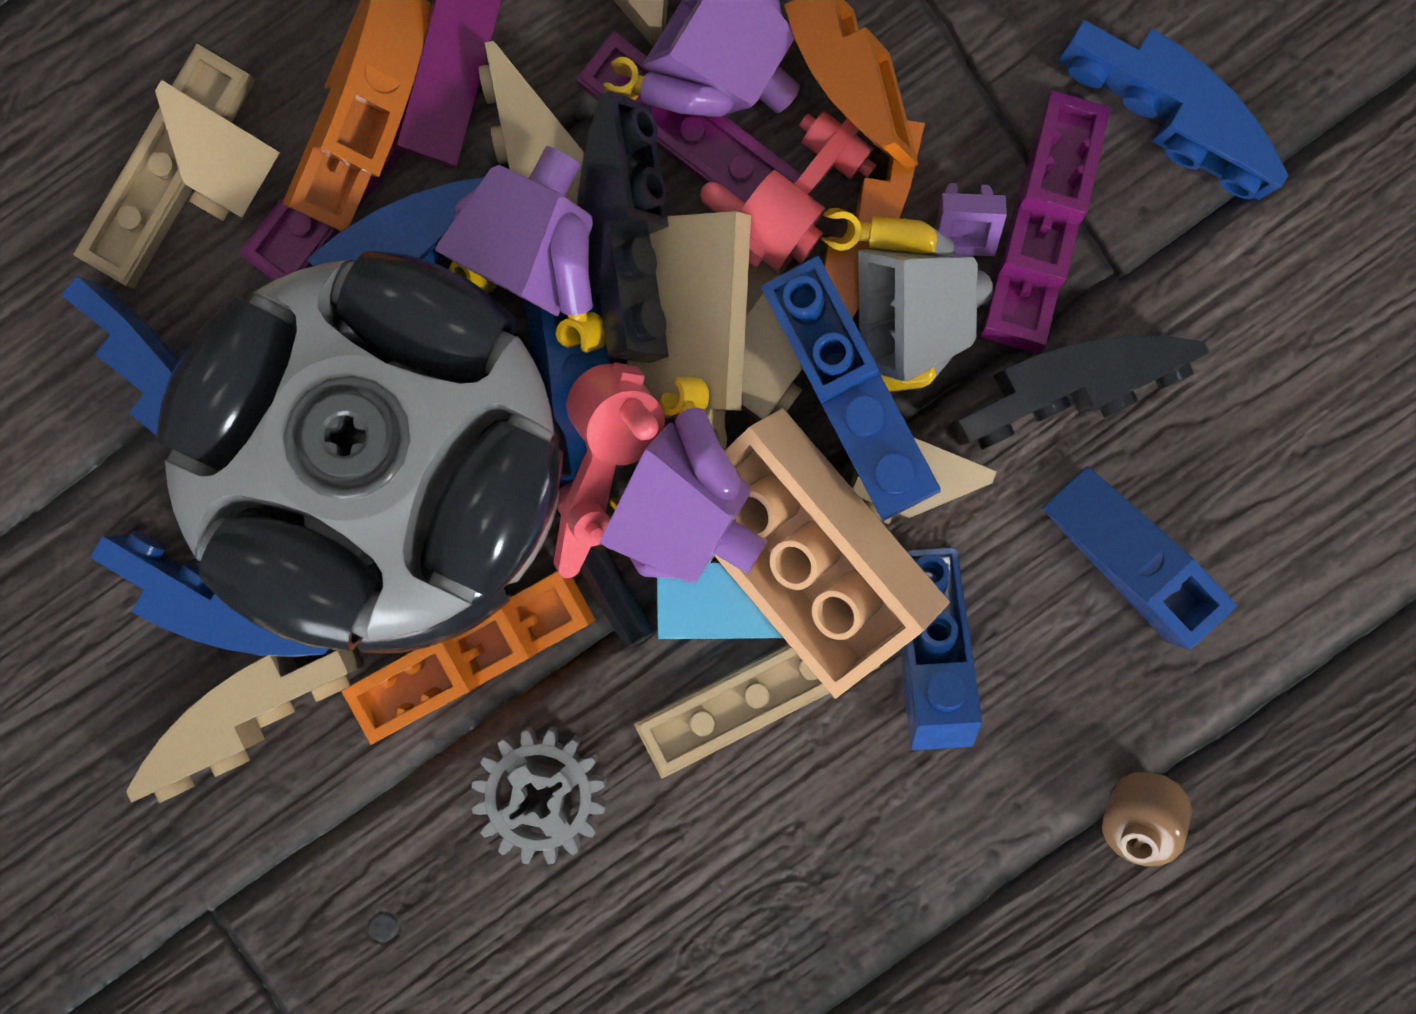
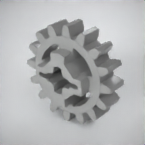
(552, 816)

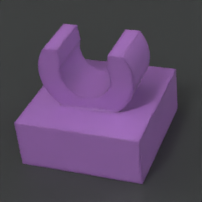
(972, 220)

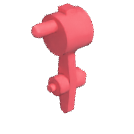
(784, 211)
(617, 423)

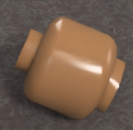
(1147, 819)

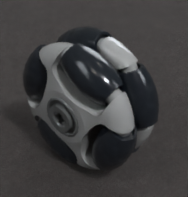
(334, 440)

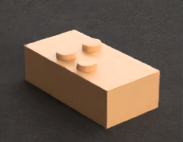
(830, 566)

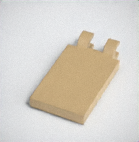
(704, 304)

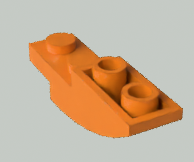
(361, 111)

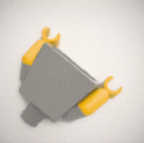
(912, 296)

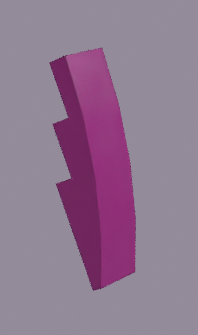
(1046, 222)

